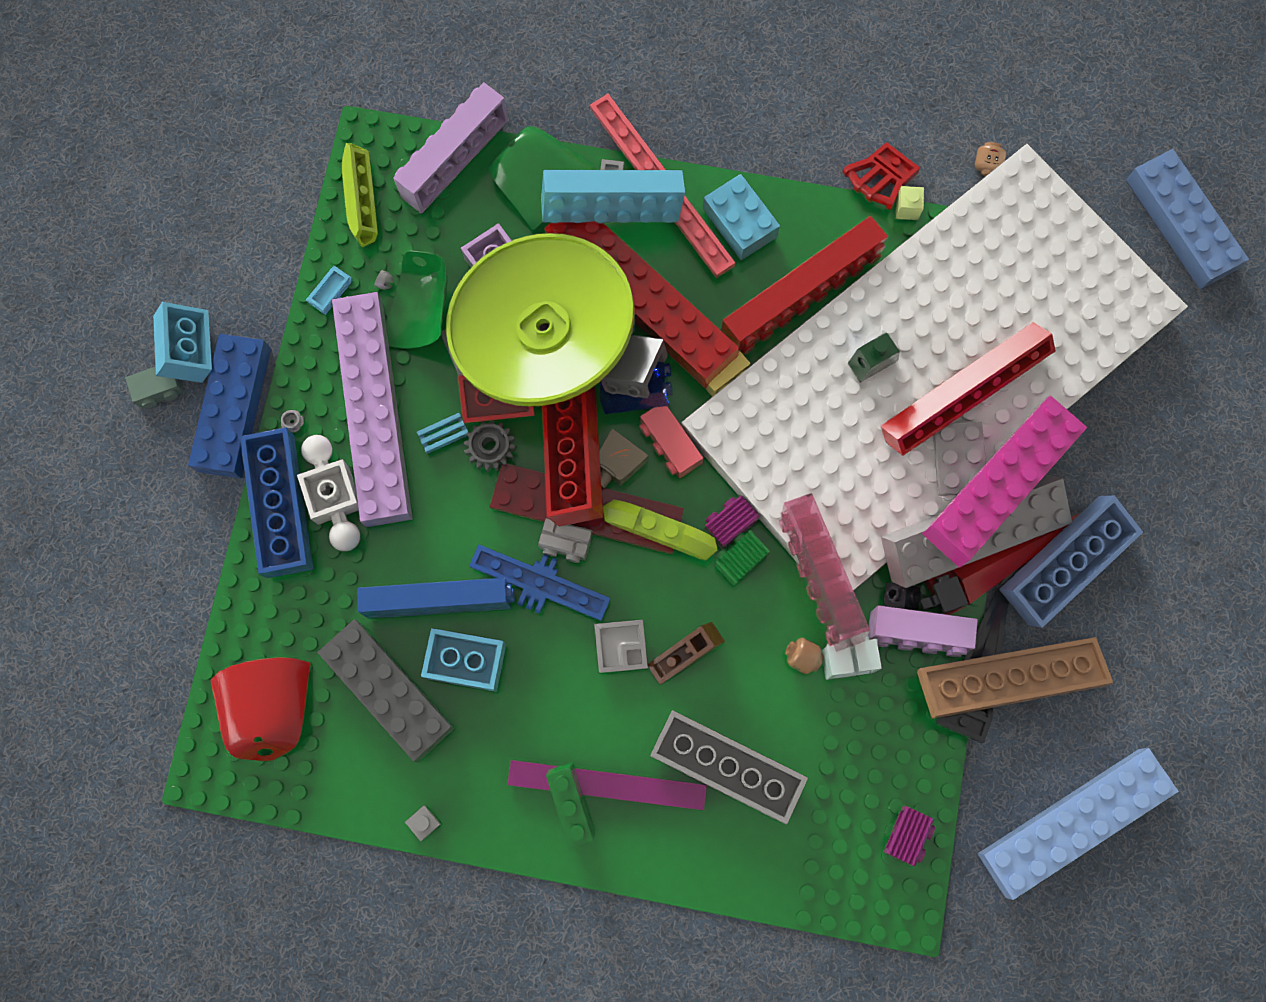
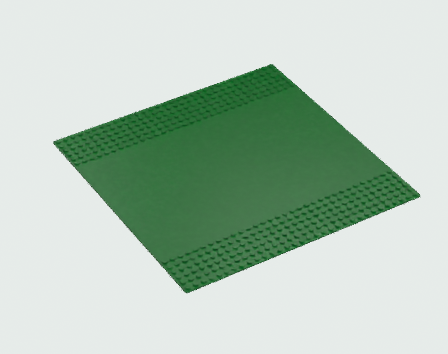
(855, 738)

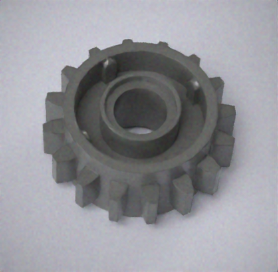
(489, 433)

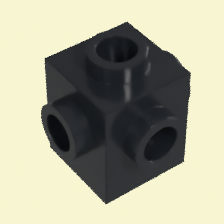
(901, 597)

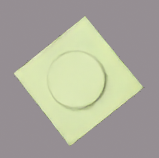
(909, 203)

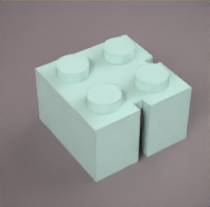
(851, 661)

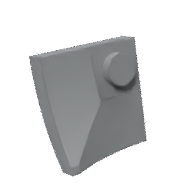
(620, 646)

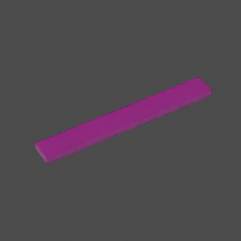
(615, 785)

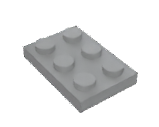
(958, 456)

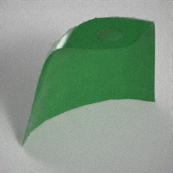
(521, 167)
(418, 302)

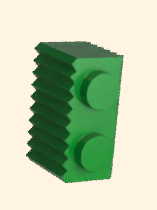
(741, 557)

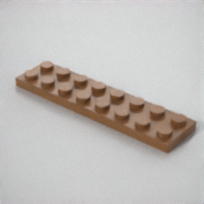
(1014, 677)

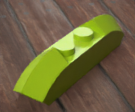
(359, 194)
(660, 529)

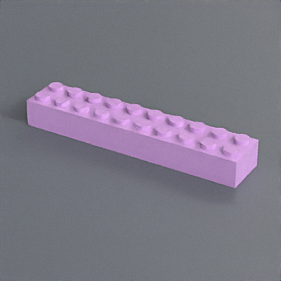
(371, 410)

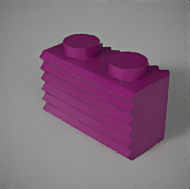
(730, 522)
(909, 836)

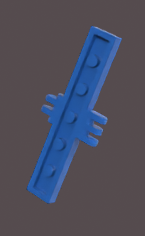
(540, 583)

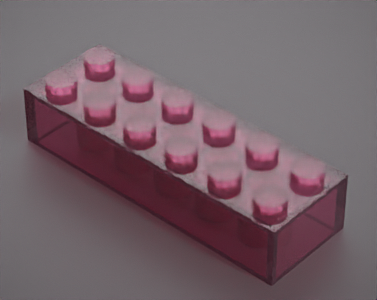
(823, 572)

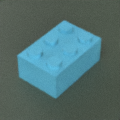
(740, 217)
(182, 342)
(463, 660)

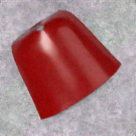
(261, 701)

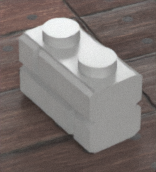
(565, 540)

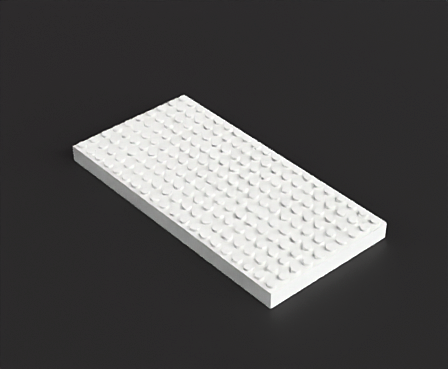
(952, 292)

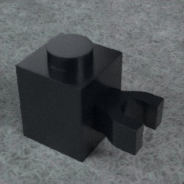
(947, 595)

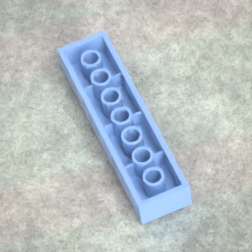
(1077, 823)

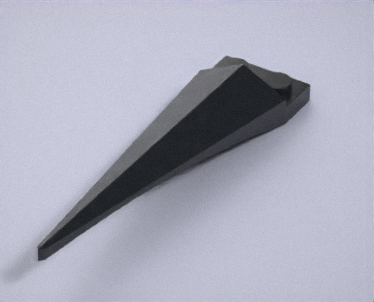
(988, 643)

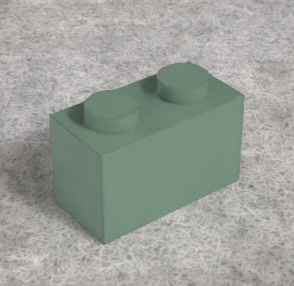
(148, 389)

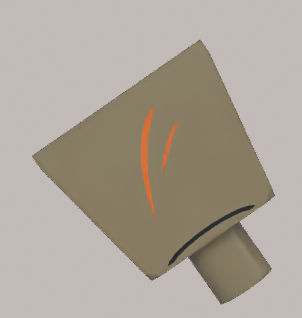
(619, 459)

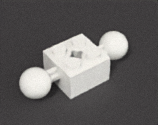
(316, 487)

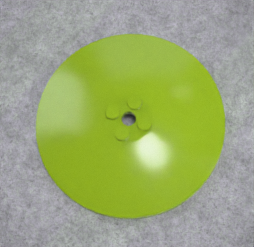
(533, 283)

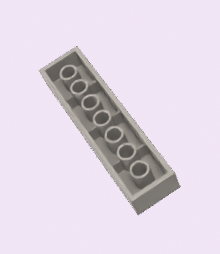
(915, 559)

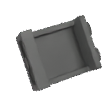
(635, 367)

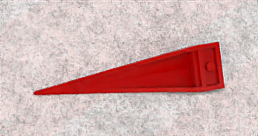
(986, 572)

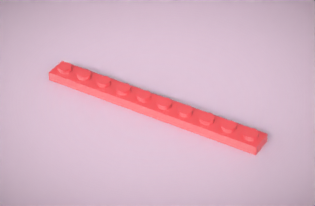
(643, 159)

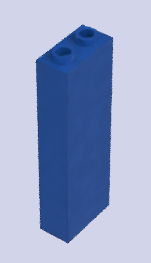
(435, 598)

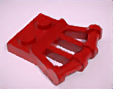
(889, 164)

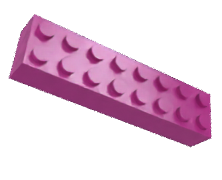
(1004, 481)

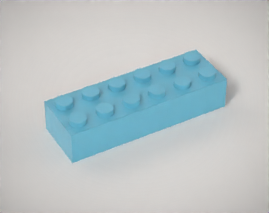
(612, 195)

